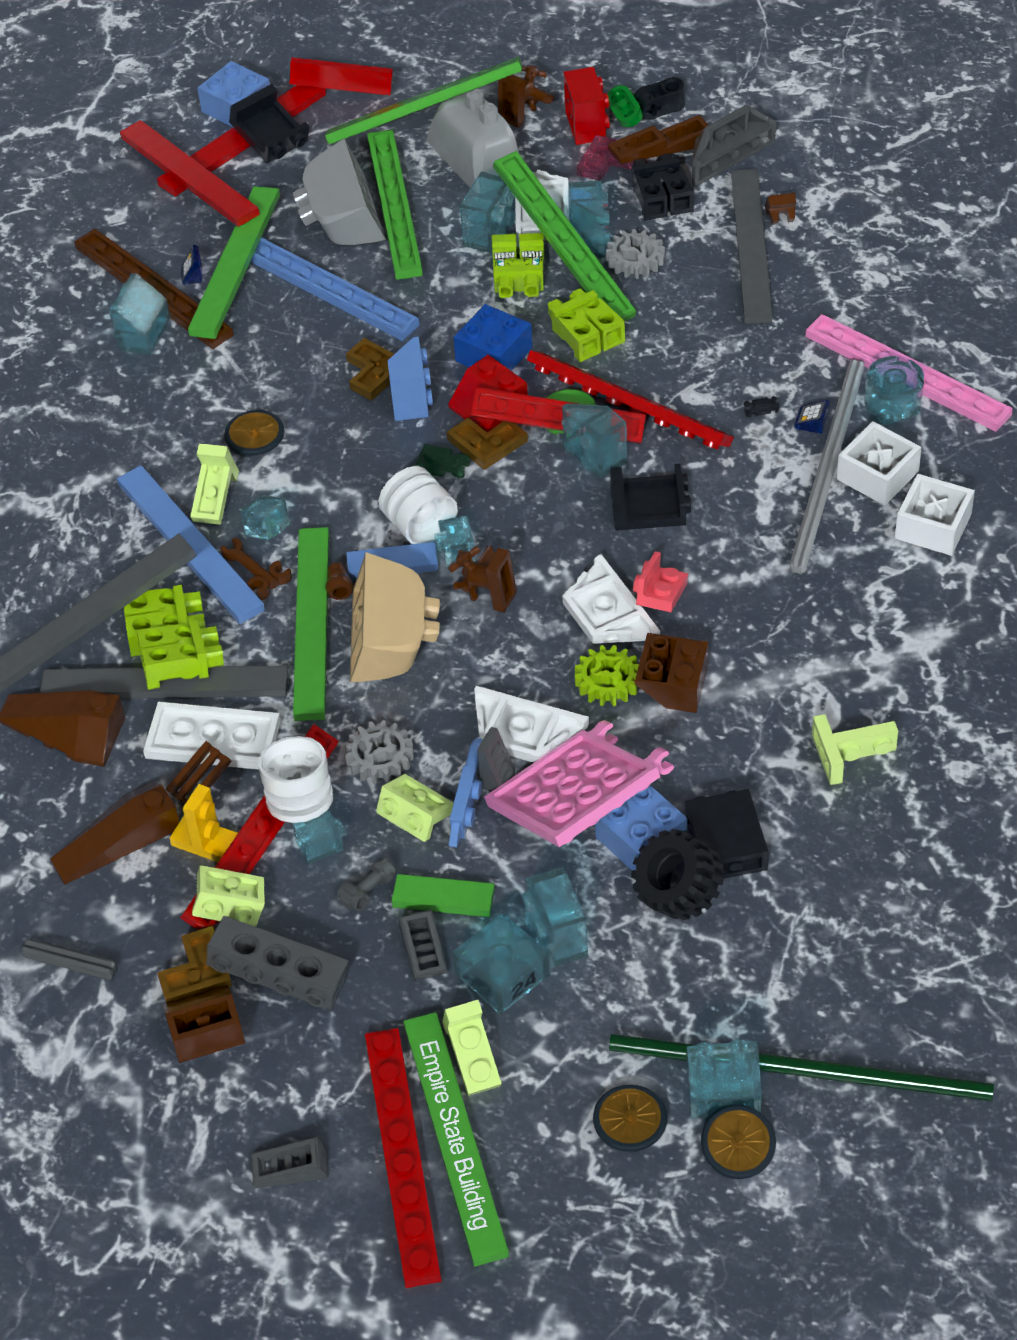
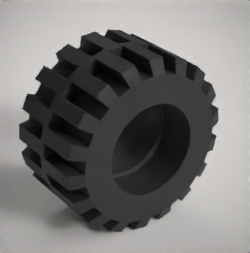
(657, 865)

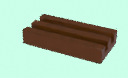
(191, 765)

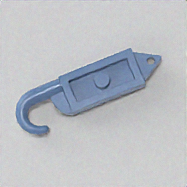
(468, 790)

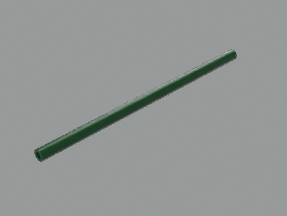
(820, 1069)

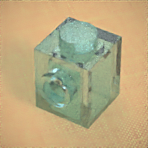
(265, 517)
(453, 536)
(319, 837)

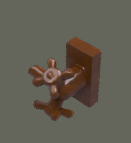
(516, 91)
(490, 572)

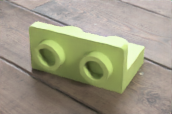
(412, 806)
(228, 894)

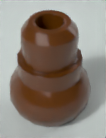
(338, 584)

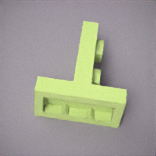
(213, 483)
(850, 744)
(471, 1047)

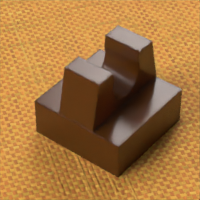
(781, 204)

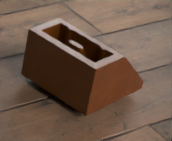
(673, 671)
(204, 1023)

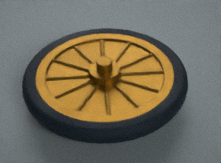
(254, 432)
(630, 1118)
(738, 1141)

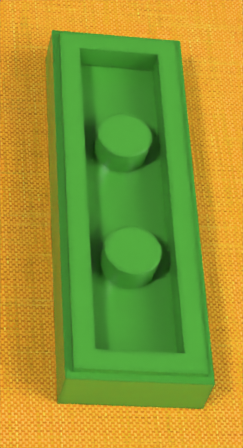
(443, 895)

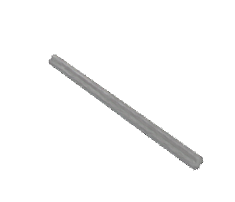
(826, 467)

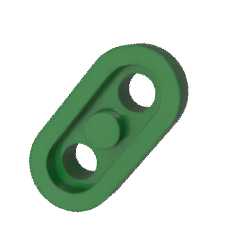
(624, 106)

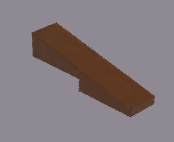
(653, 143)

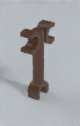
(262, 579)

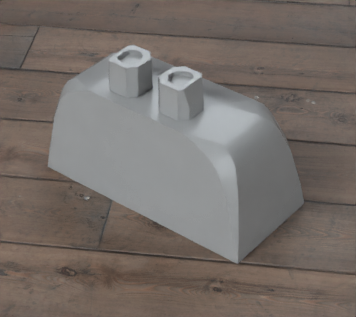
(470, 135)
(339, 198)

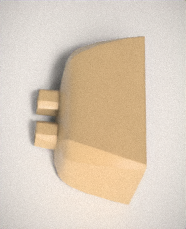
(388, 619)

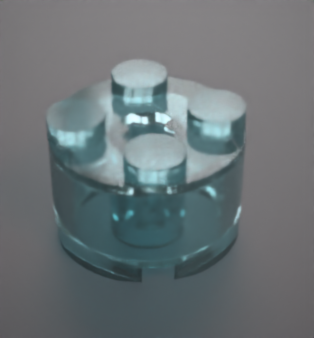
(893, 389)

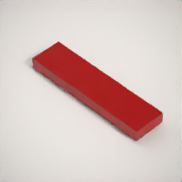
(340, 76)

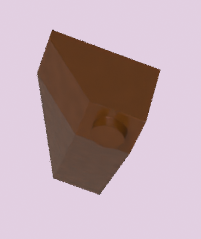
(122, 829)

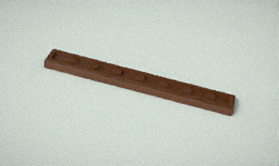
(122, 264)

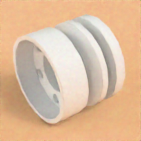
(416, 504)
(296, 779)

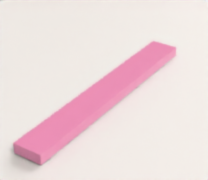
(936, 384)

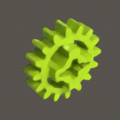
(607, 675)

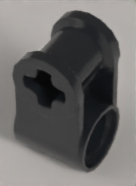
(663, 97)

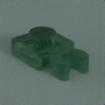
(440, 460)

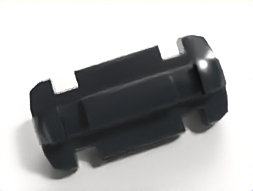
(761, 406)

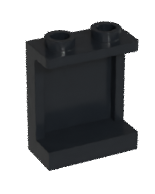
(267, 124)
(649, 500)
(732, 829)

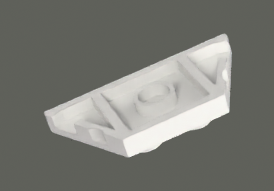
(558, 190)
(607, 607)
(524, 725)

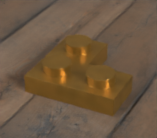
(374, 366)
(483, 446)
(193, 976)

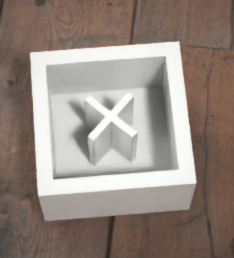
(878, 463)
(934, 514)

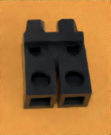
(660, 184)

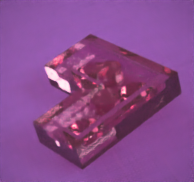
(598, 160)

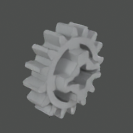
(635, 253)
(379, 752)

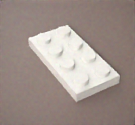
(237, 733)

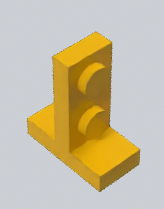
(199, 827)

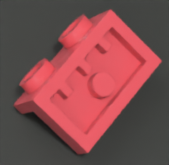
(659, 586)

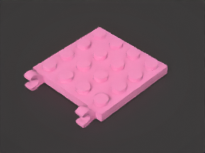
(576, 785)

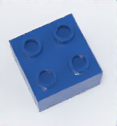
(495, 335)

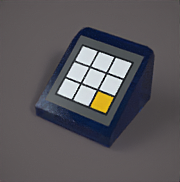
(192, 267)
(812, 417)

